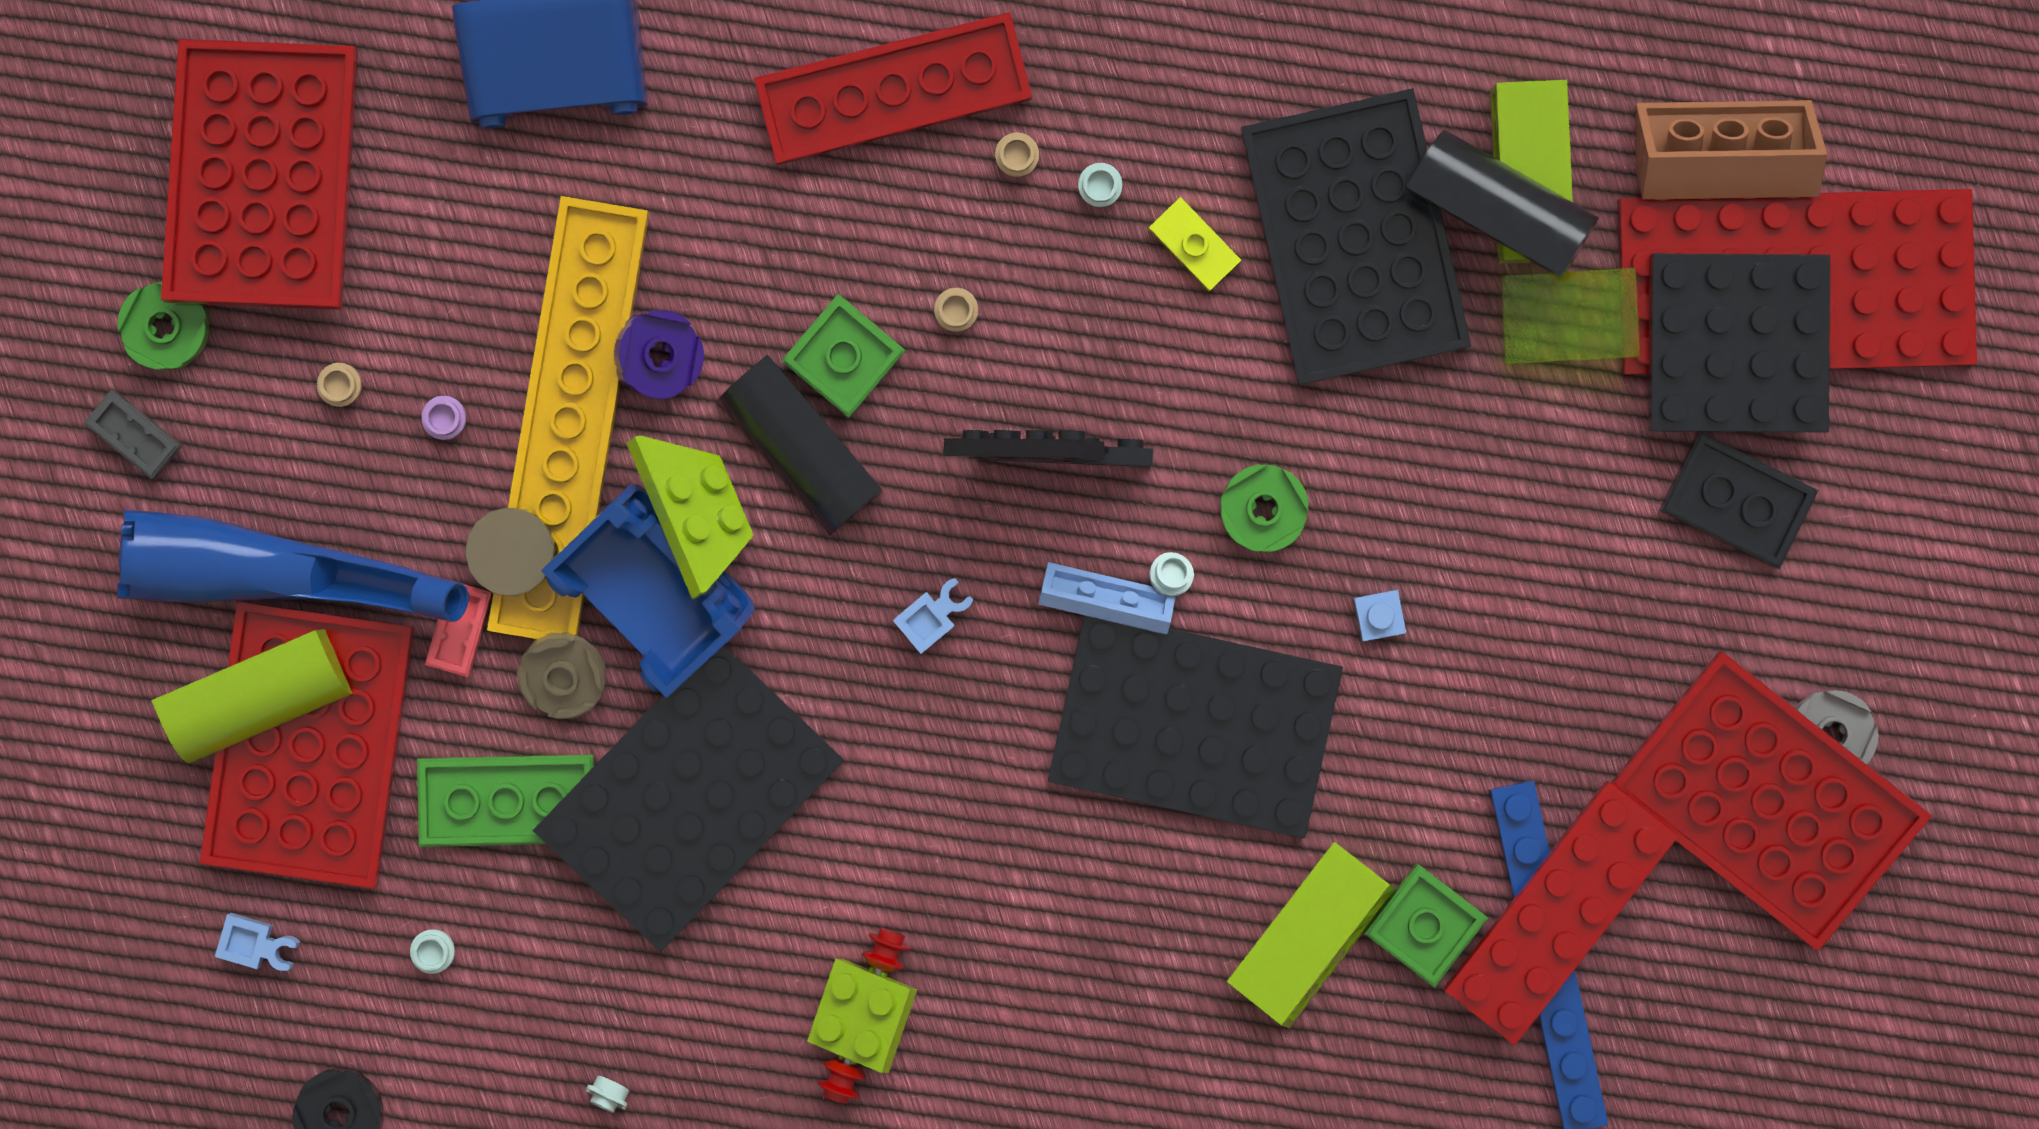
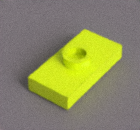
(1194, 244)

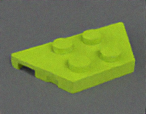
(693, 508)

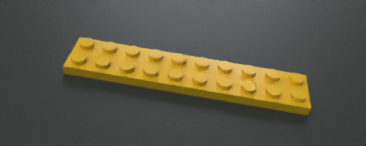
(572, 394)

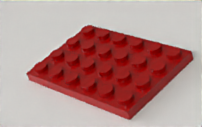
(259, 174)
(319, 787)
(1770, 800)

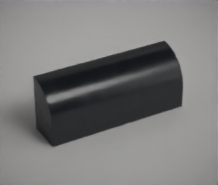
(1502, 203)
(799, 445)

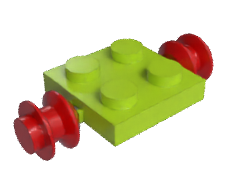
(862, 1015)

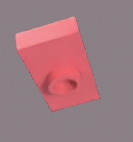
(457, 642)

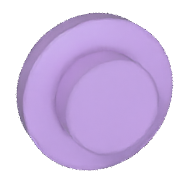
(444, 417)

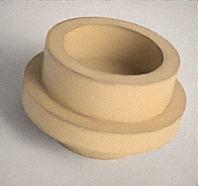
(1017, 154)
(956, 309)
(339, 384)

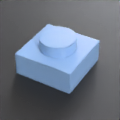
(1379, 615)

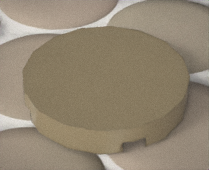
(509, 551)
(562, 675)

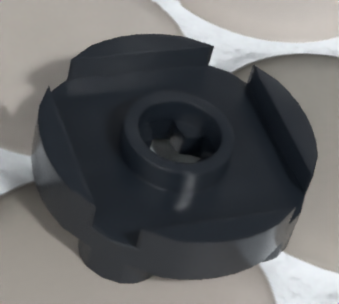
(346, 1087)

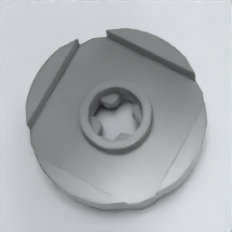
(1850, 713)

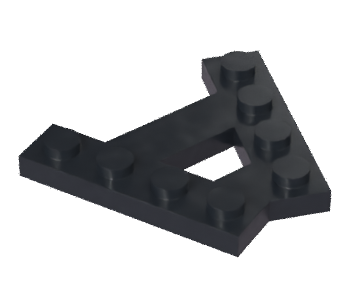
(1043, 447)

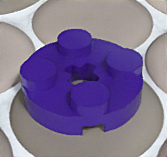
(637, 368)

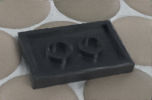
(1738, 500)

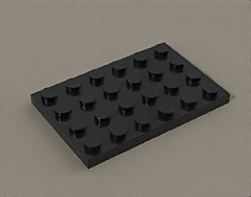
(1349, 247)
(1196, 725)
(688, 796)

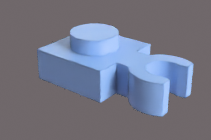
(927, 619)
(249, 941)

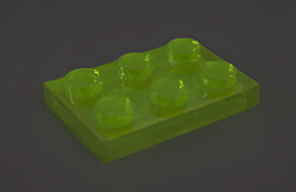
(1571, 317)

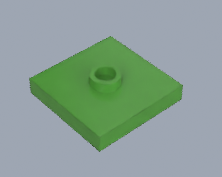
(843, 355)
(1425, 925)

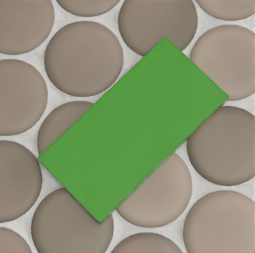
(492, 797)

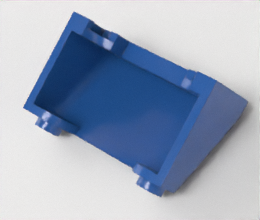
(549, 56)
(635, 582)

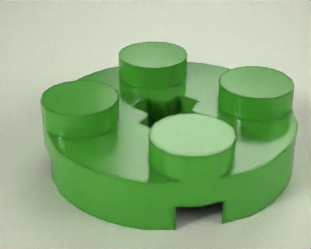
(140, 334)
(1288, 514)

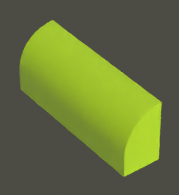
(1532, 137)
(252, 696)
(1311, 935)

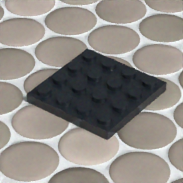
(1739, 343)

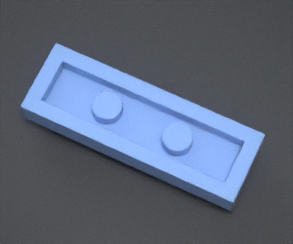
(1106, 598)

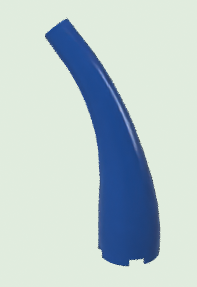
(217, 561)

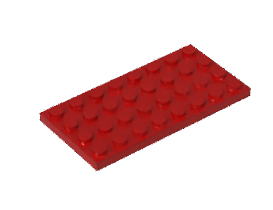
(1895, 264)

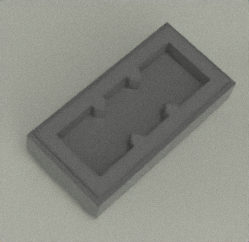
(133, 434)

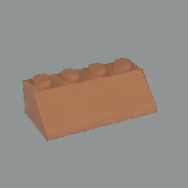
(1728, 150)

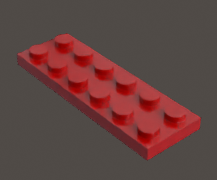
(893, 88)
(1560, 912)

